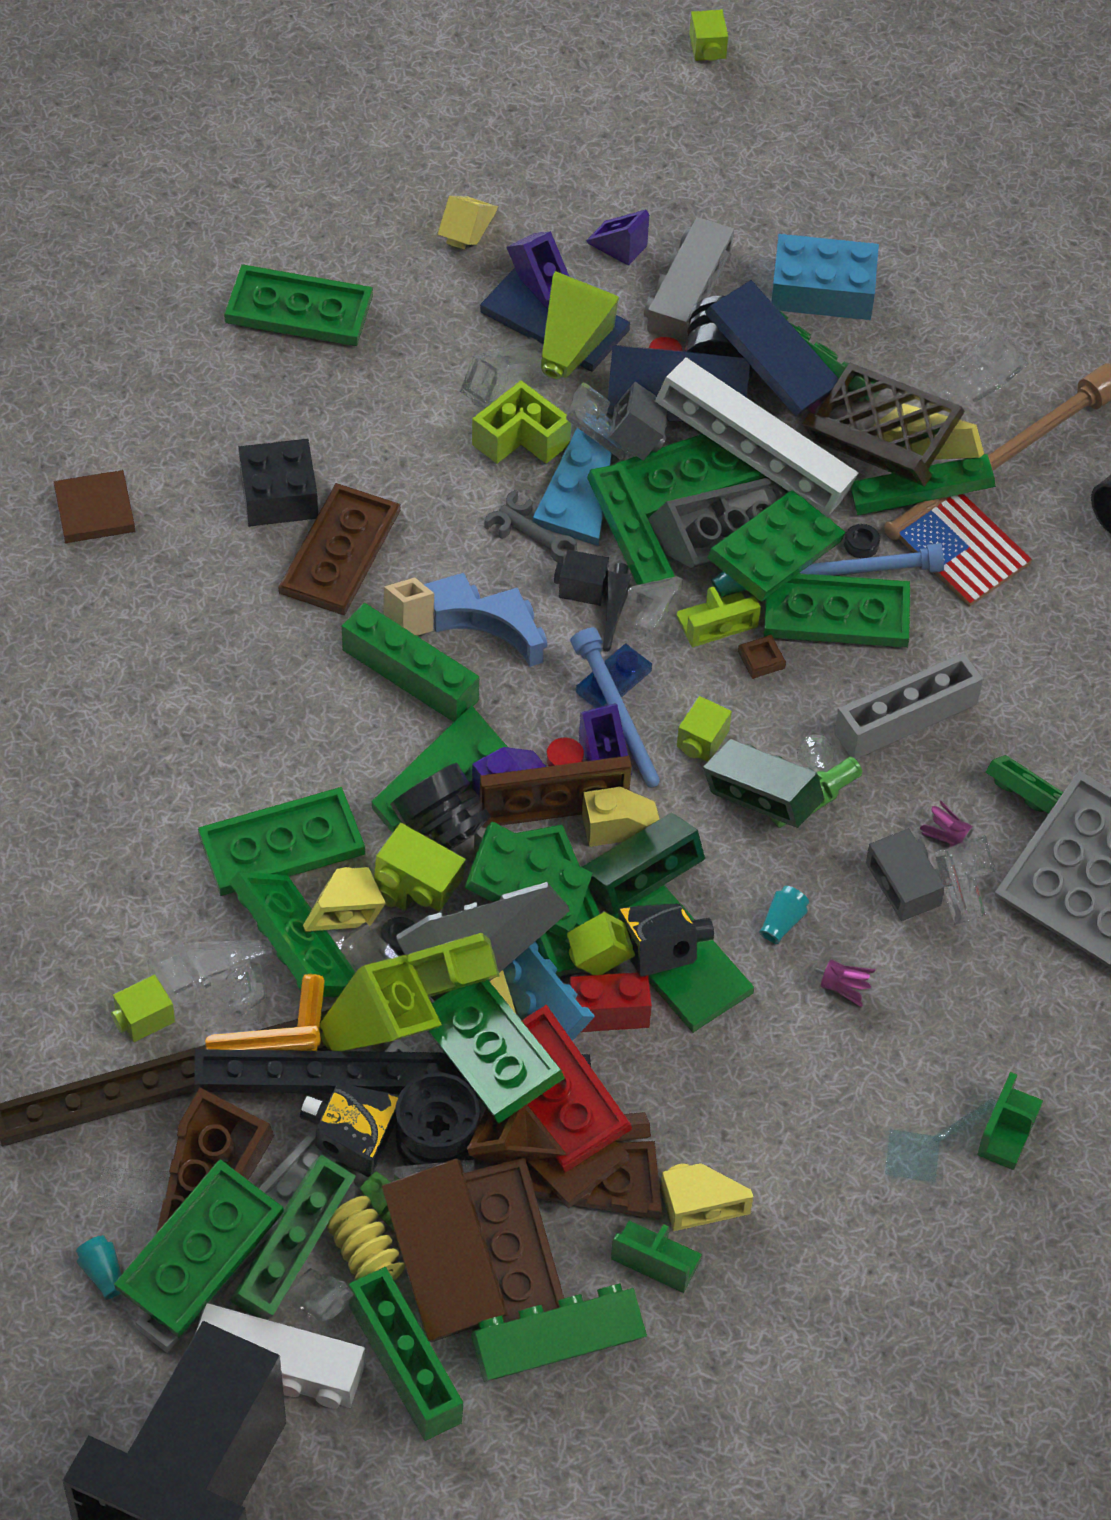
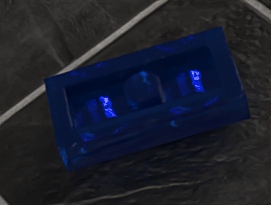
(626, 669)

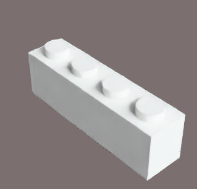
(309, 1361)

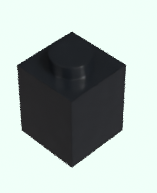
(582, 577)

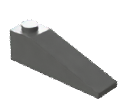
(698, 522)
(508, 923)

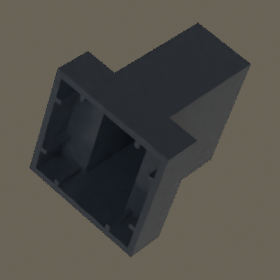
(197, 1443)

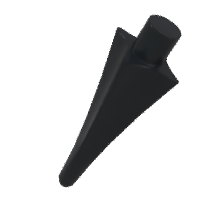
(617, 591)

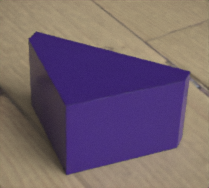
(622, 236)
(602, 733)

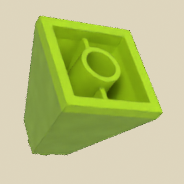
(575, 324)
(378, 1007)

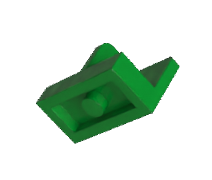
(1009, 1125)
(655, 1255)

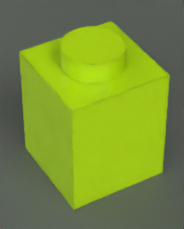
(708, 35)
(703, 729)
(600, 944)
(142, 1009)

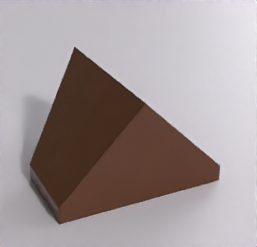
(513, 1139)

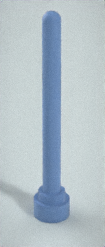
(928, 558)
(588, 645)

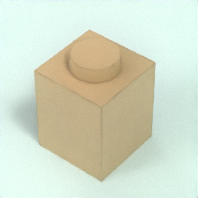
(410, 605)

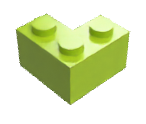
(521, 419)
(416, 870)

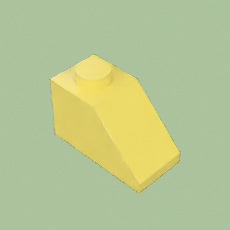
(465, 220)
(615, 815)
(346, 901)
(702, 1196)

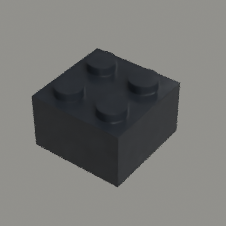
(278, 482)

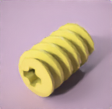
(361, 1239)

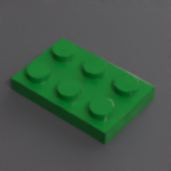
(514, 863)

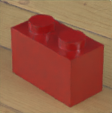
(615, 1000)

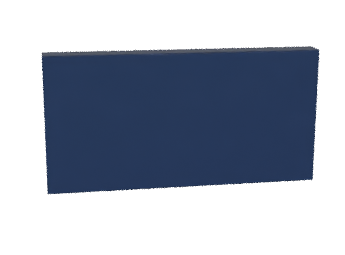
(522, 311)
(772, 347)
(652, 366)

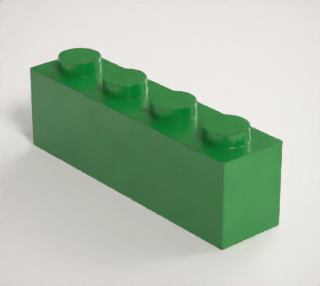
(410, 662)
(292, 1238)
(557, 1334)
(405, 1354)

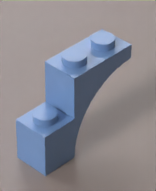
(502, 614)

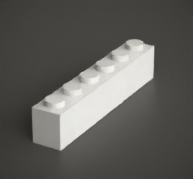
(756, 436)

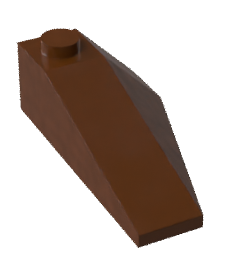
(206, 1134)

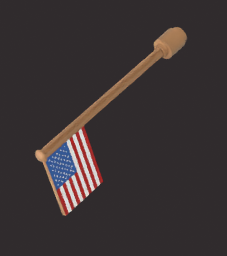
(973, 546)

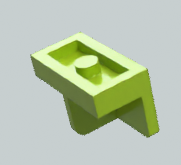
(719, 617)
(455, 964)

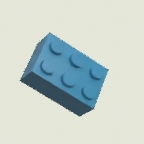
(825, 276)

